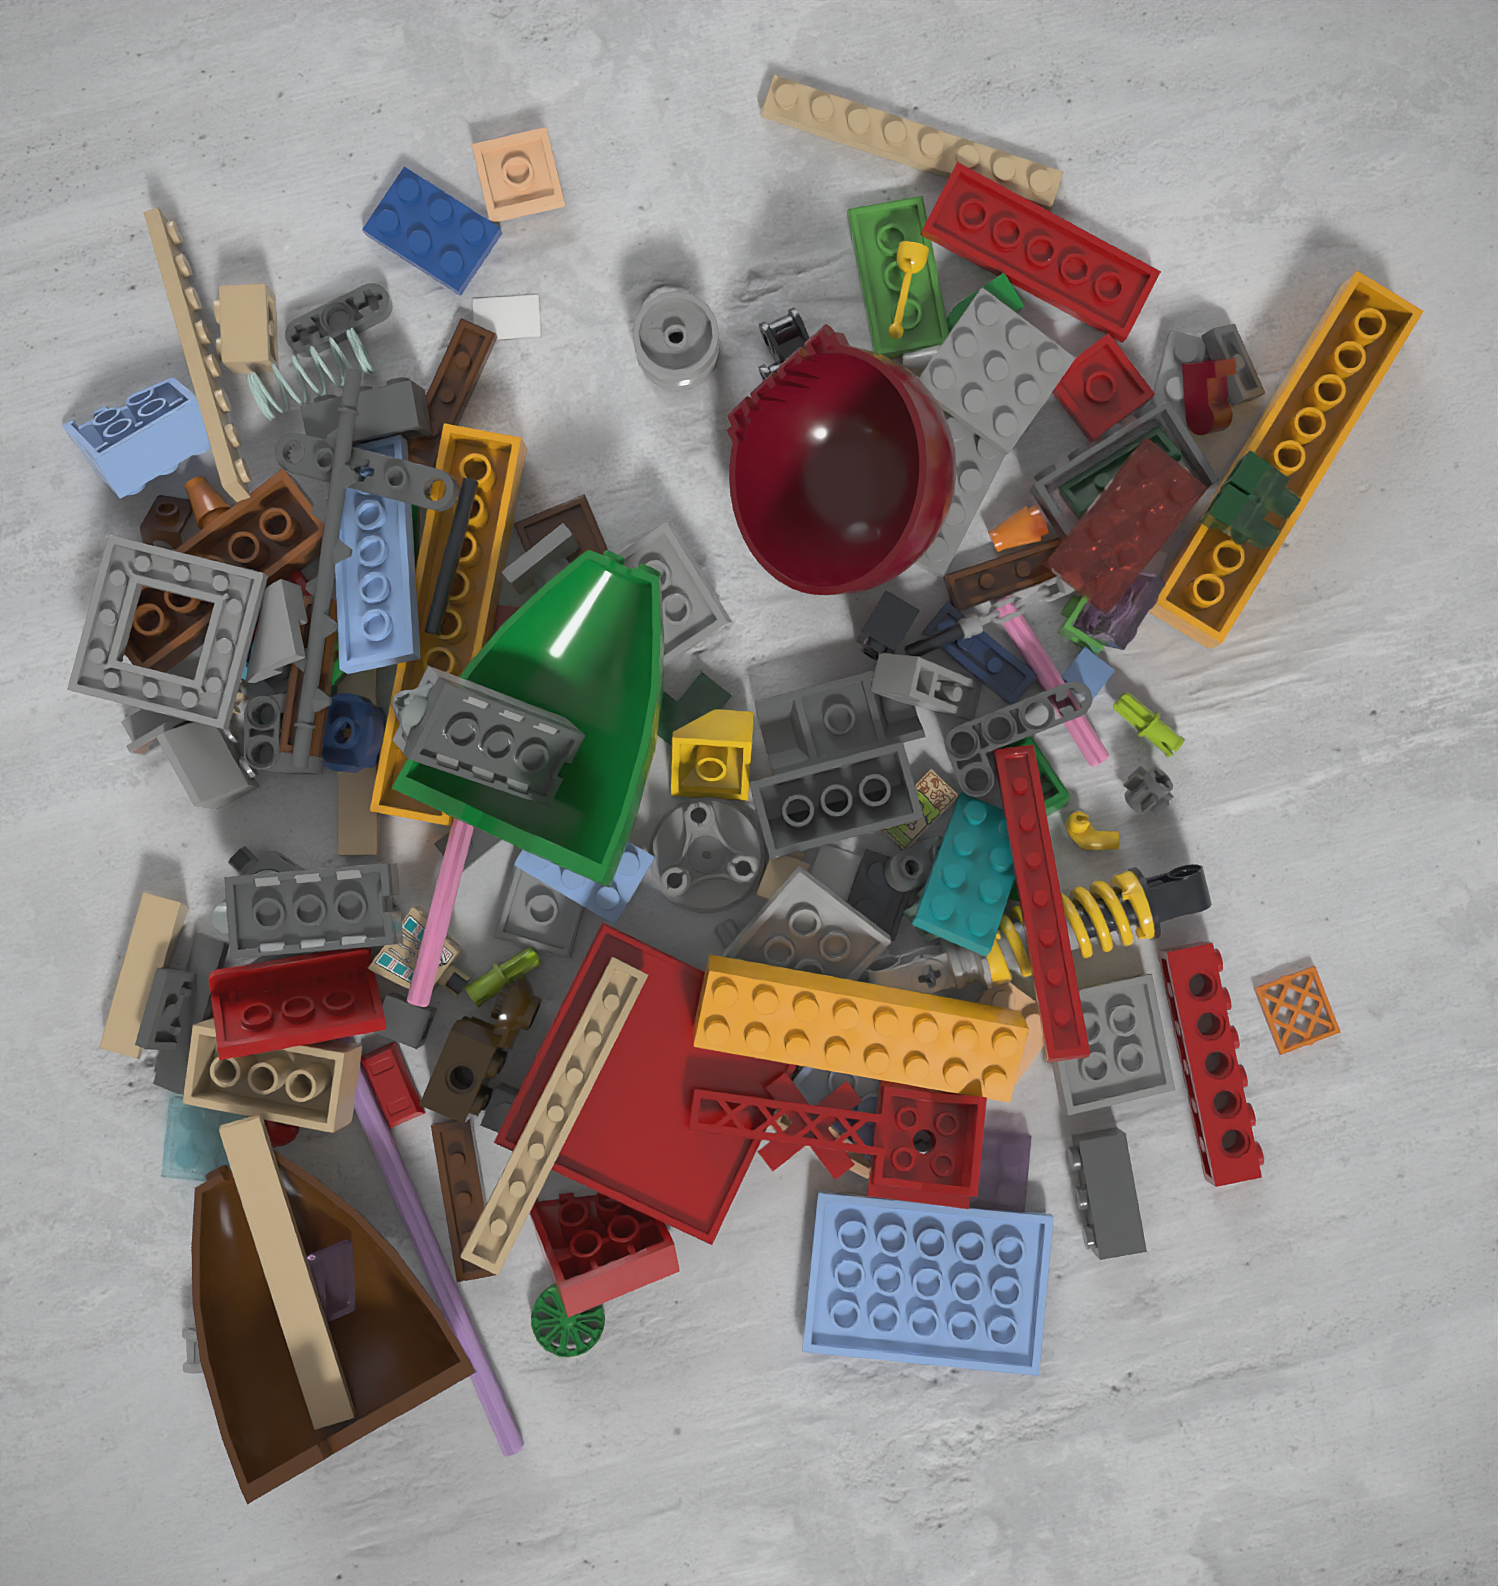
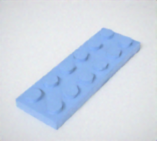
(379, 580)

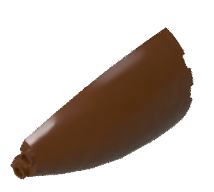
(390, 1349)

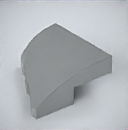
(277, 631)

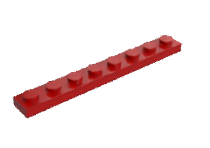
(1041, 905)

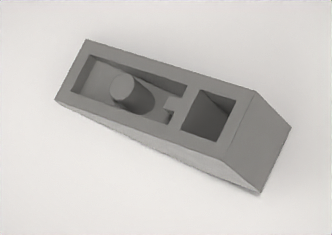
(926, 685)

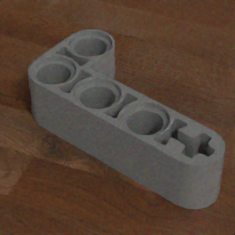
(1019, 730)

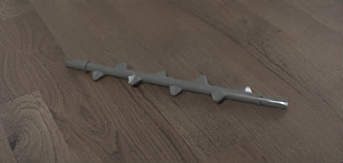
(332, 552)

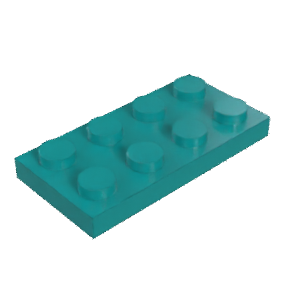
(969, 877)

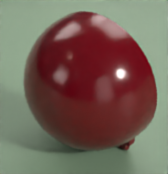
(839, 468)

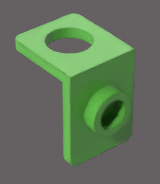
(1070, 612)

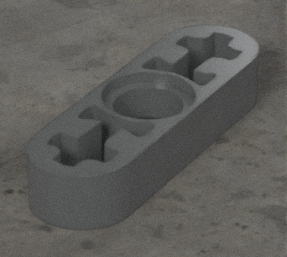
(323, 313)

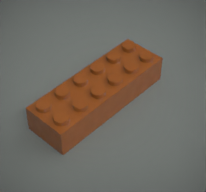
(263, 533)

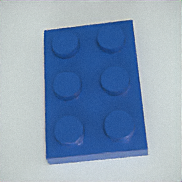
(432, 231)

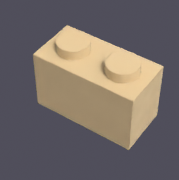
(247, 328)

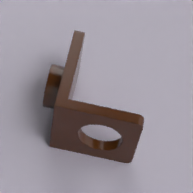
(166, 520)

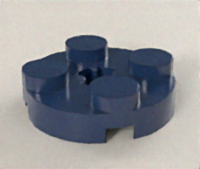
(366, 737)

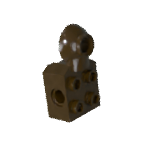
(480, 1048)

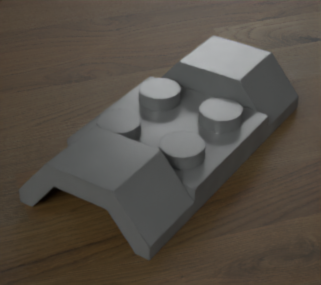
(832, 722)

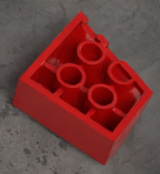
(600, 1248)

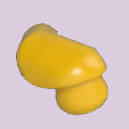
(1087, 836)

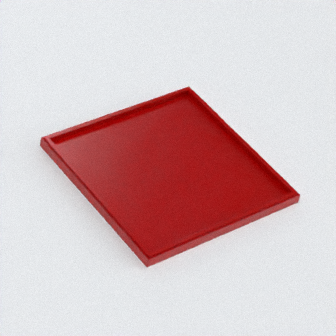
(636, 1118)

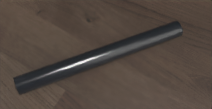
(451, 556)

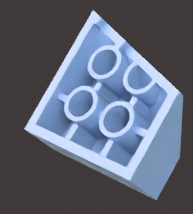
(143, 437)

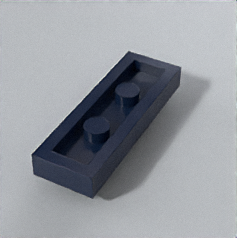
(983, 658)

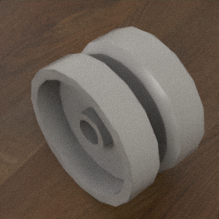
(680, 319)

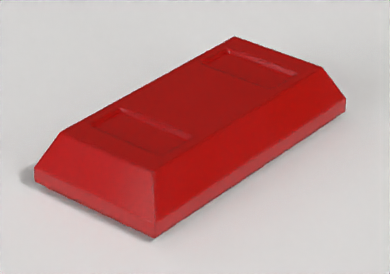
(392, 1084)

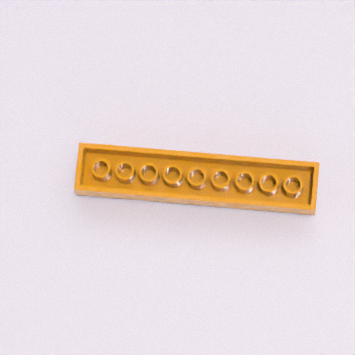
(1299, 438)
(470, 616)

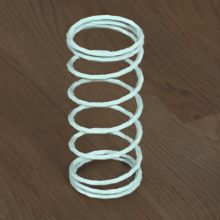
(266, 402)

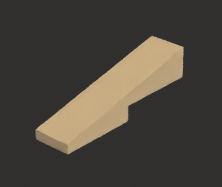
(149, 948)

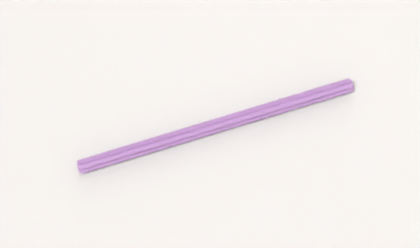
(434, 1264)

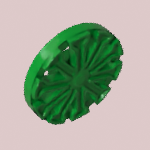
(565, 1325)

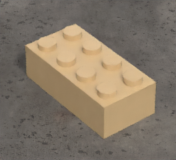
(292, 1086)

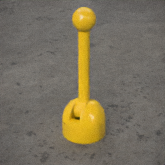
(911, 260)

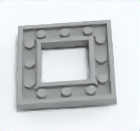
(100, 654)

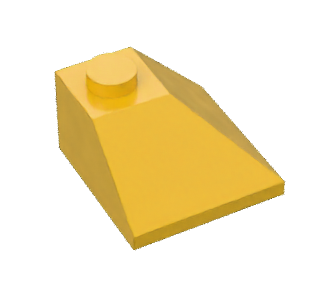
(713, 756)

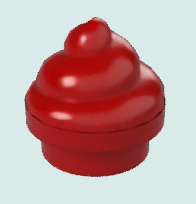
(280, 1133)

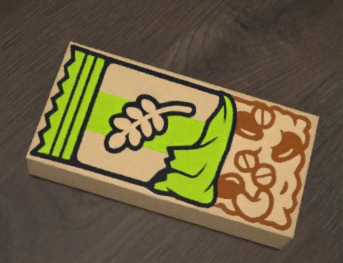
(934, 799)

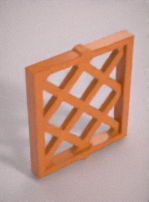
(1322, 999)

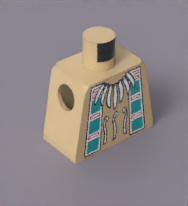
(399, 960)

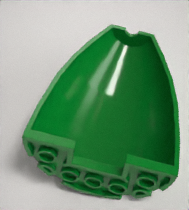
(592, 655)

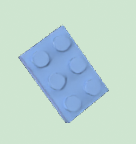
(601, 900)

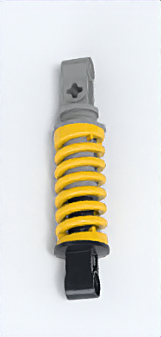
(1088, 914)

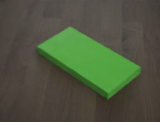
(875, 241)

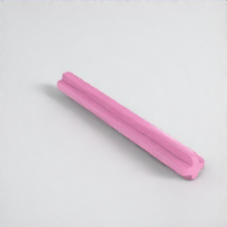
(1049, 678)
(440, 913)

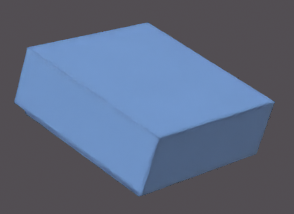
(1088, 670)

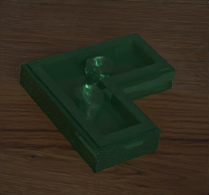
(697, 701)

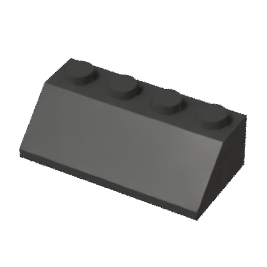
(836, 800)

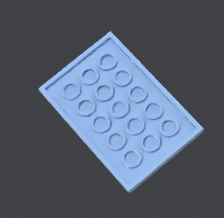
(927, 1283)

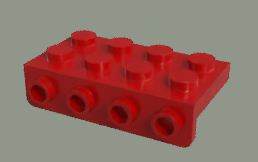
(295, 1001)

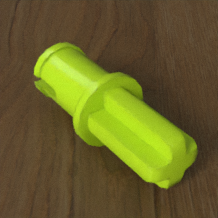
(1148, 724)
(493, 981)

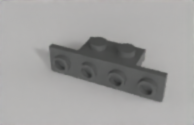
(176, 1004)

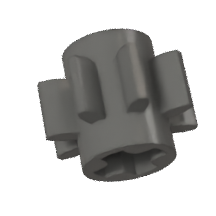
(1148, 790)

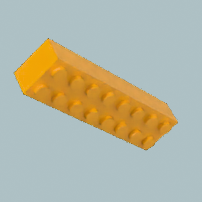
(859, 1028)

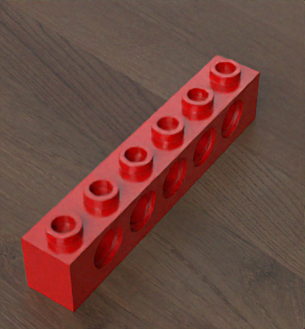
(1244, 1157)

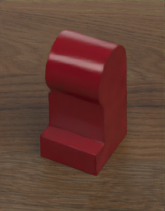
(1207, 395)

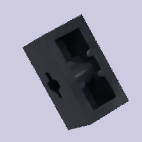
(886, 626)

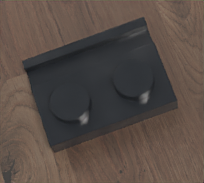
(875, 897)

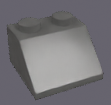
(208, 764)

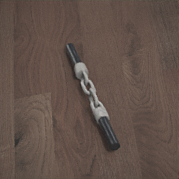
(972, 624)

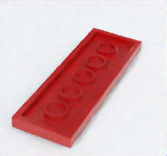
(1040, 252)

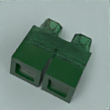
(1247, 498)

